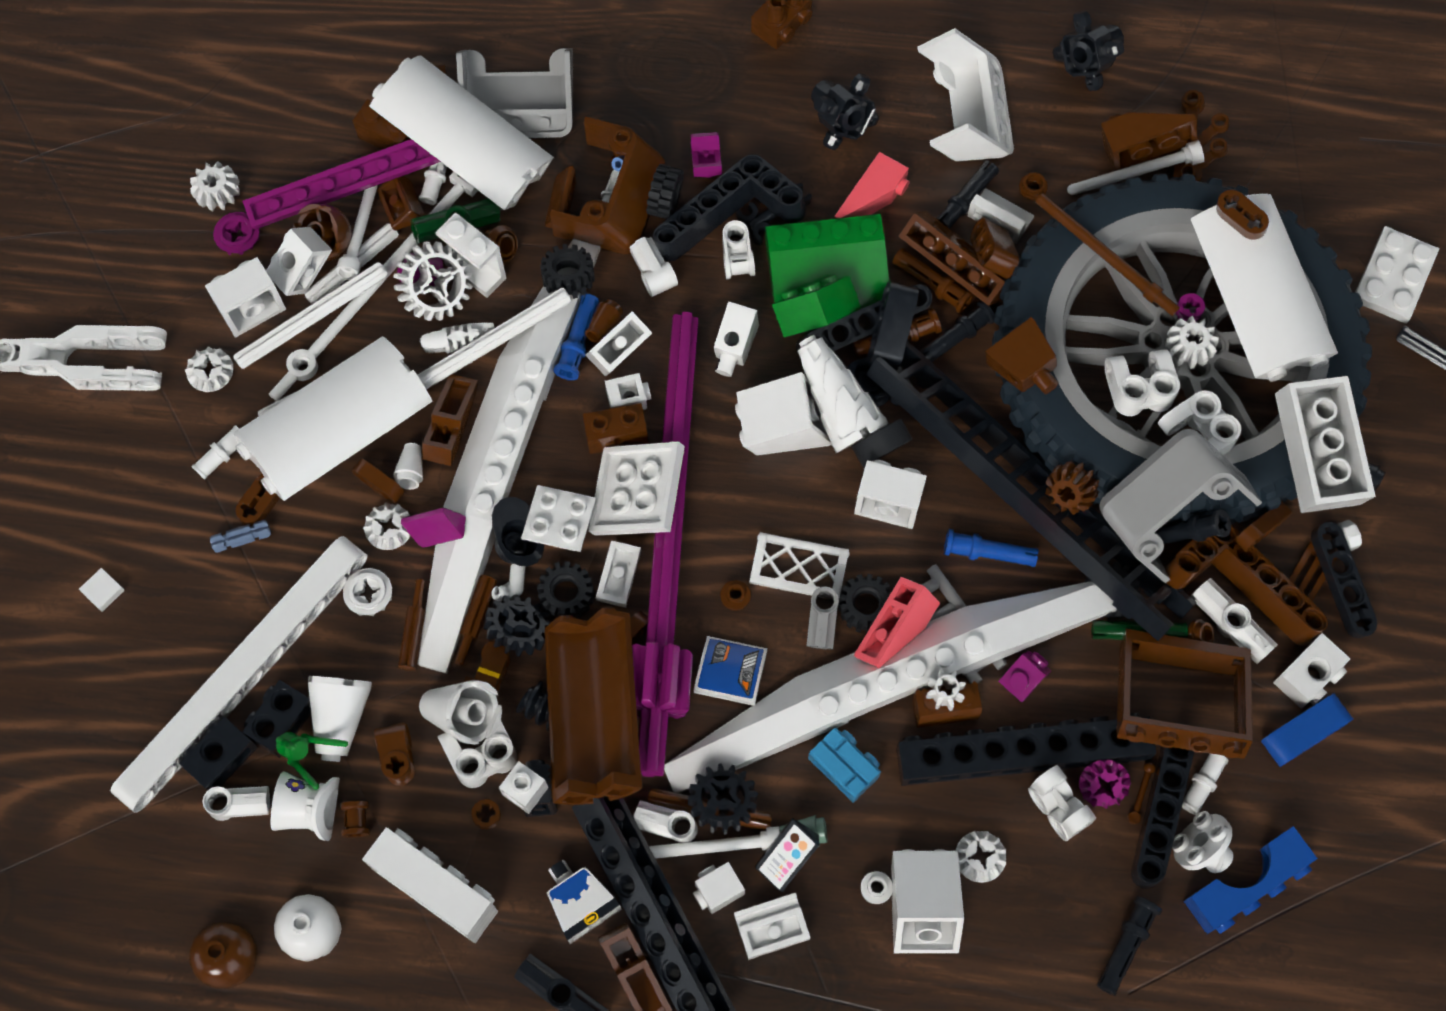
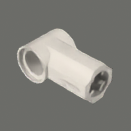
(655, 272)
(240, 802)
(662, 821)

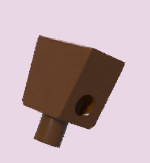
(1024, 358)

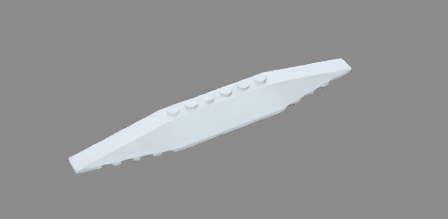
(489, 469)
(852, 687)

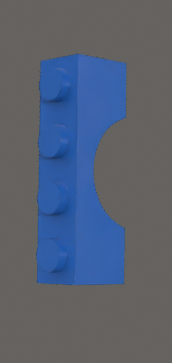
(1281, 858)

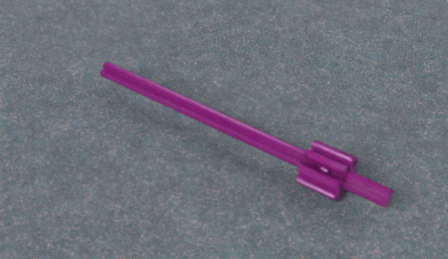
(660, 667)

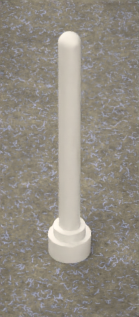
(1191, 154)
(349, 264)
(762, 841)

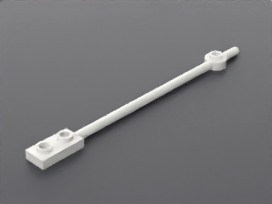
(309, 356)

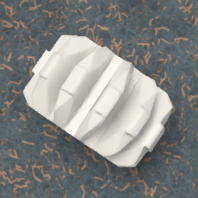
(215, 186)
(1191, 342)

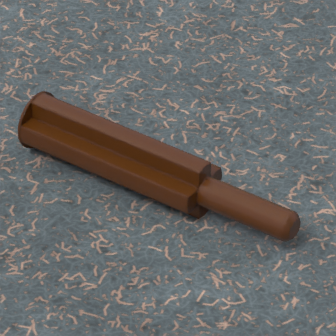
(475, 615)
(412, 630)

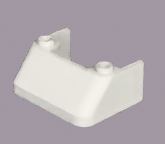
(976, 98)

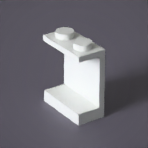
(477, 249)

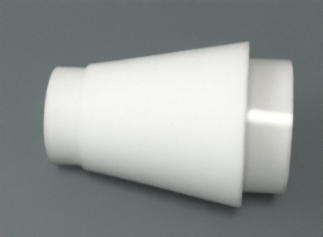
(409, 467)

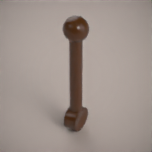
(1134, 816)

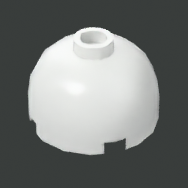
(307, 927)

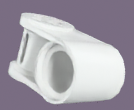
(737, 254)

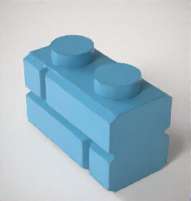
(845, 763)

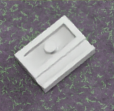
(772, 926)

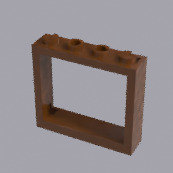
(1192, 655)

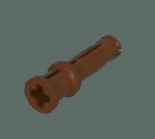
(944, 287)
(920, 327)

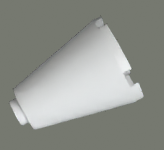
(463, 710)
(336, 711)

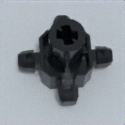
(1089, 49)
(844, 109)

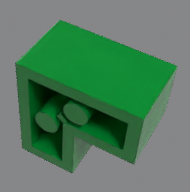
(816, 306)

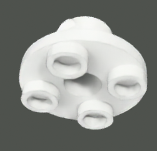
(1204, 843)

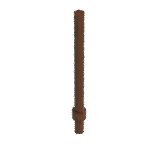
(1151, 291)

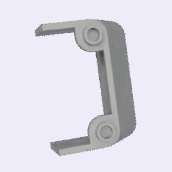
(1164, 487)

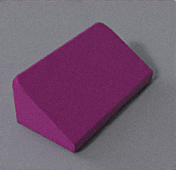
(435, 526)

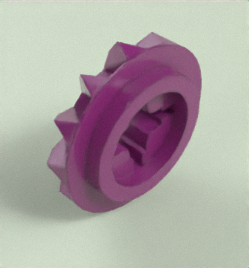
(231, 224)
(1109, 771)

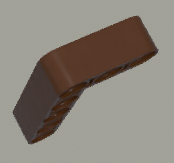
(1255, 579)

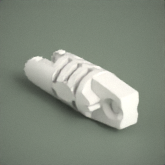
(454, 337)

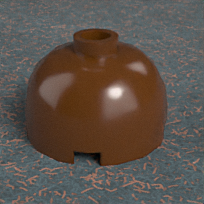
(329, 224)
(223, 955)

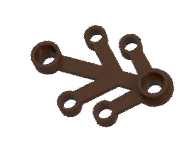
(1207, 135)

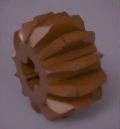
(1072, 487)

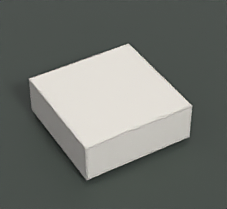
(101, 589)

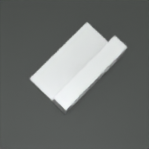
(1001, 213)

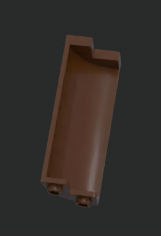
(592, 708)

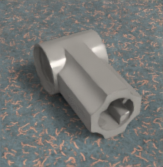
(822, 622)

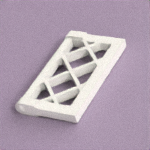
(789, 543)

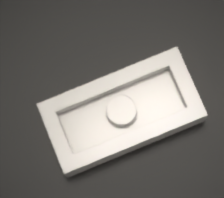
(618, 574)

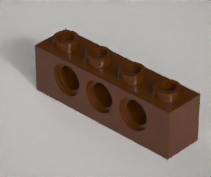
(952, 256)

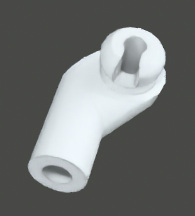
(513, 587)

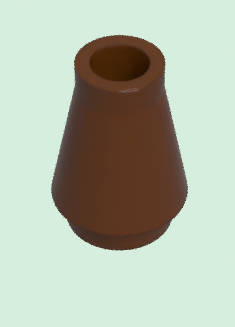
(605, 318)

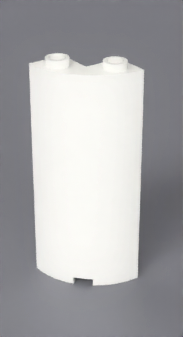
(460, 131)
(1265, 293)
(332, 418)

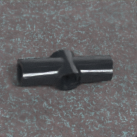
(544, 982)

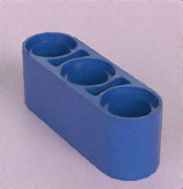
(1307, 730)

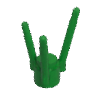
(296, 748)

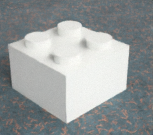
(245, 296)
(890, 493)

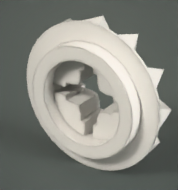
(219, 376)
(392, 537)
(356, 585)
(972, 868)

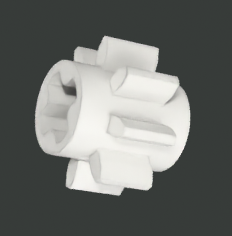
(941, 697)

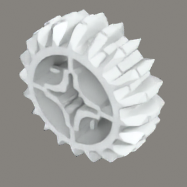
(454, 272)

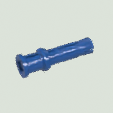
(574, 347)
(976, 547)

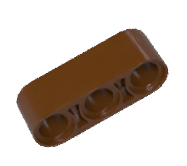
(994, 248)

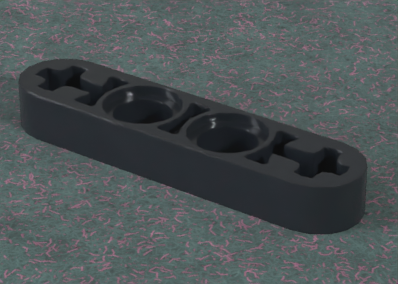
(1349, 578)

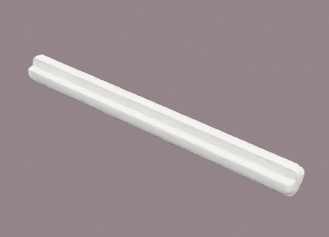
(310, 315)
(494, 338)

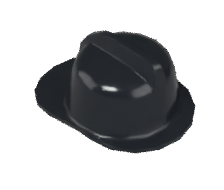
(508, 524)

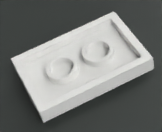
(1396, 274)

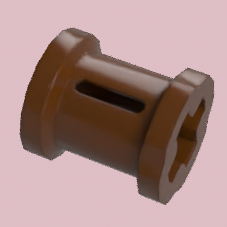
(354, 819)

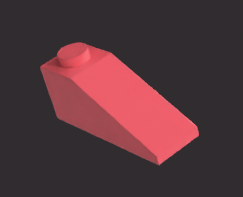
(876, 188)
(898, 622)

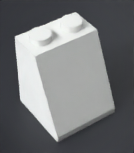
(780, 417)
(926, 901)

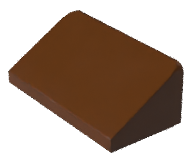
(562, 193)
(400, 202)

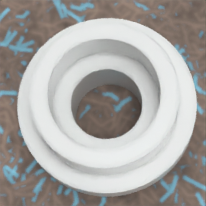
(869, 895)

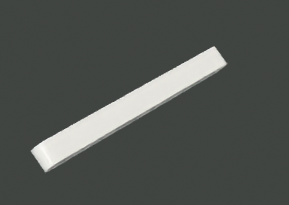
(238, 673)

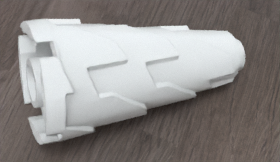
(844, 406)

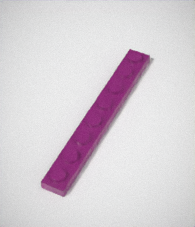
(337, 182)

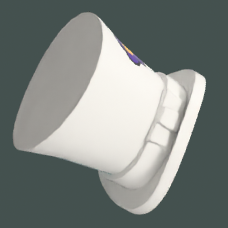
(302, 807)

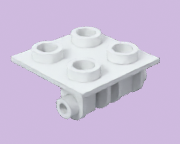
(558, 518)

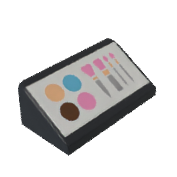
(788, 854)

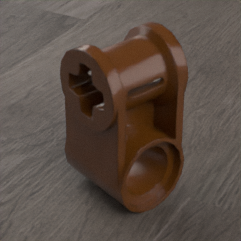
(395, 748)

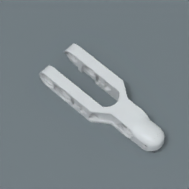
(50, 356)

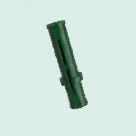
(1116, 629)

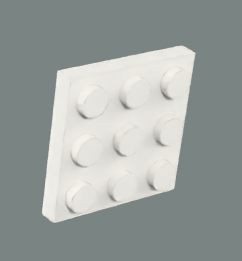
(637, 489)

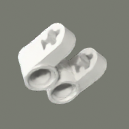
(1145, 389)
(1207, 424)
(481, 755)
(1057, 801)

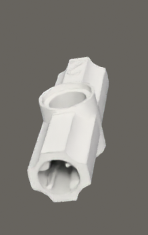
(1219, 606)

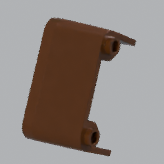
(623, 219)

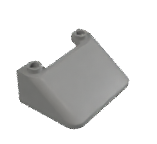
(530, 101)

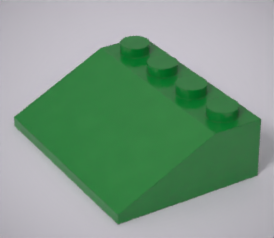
(816, 249)

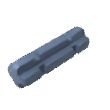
(240, 536)

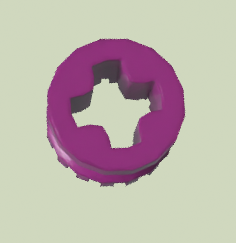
(1195, 301)

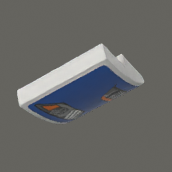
(730, 670)

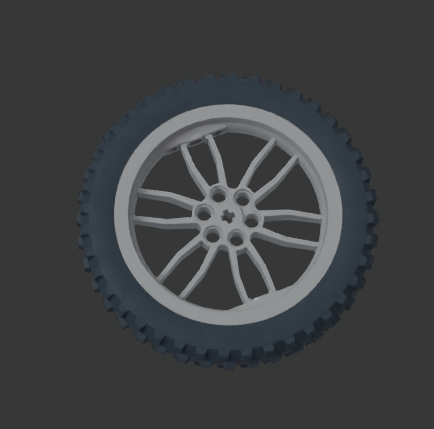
(1139, 221)

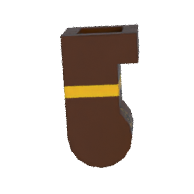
(493, 666)

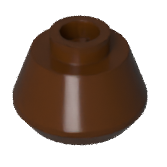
(506, 240)

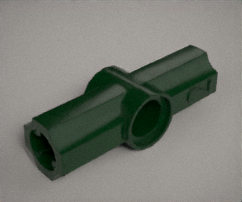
(477, 214)

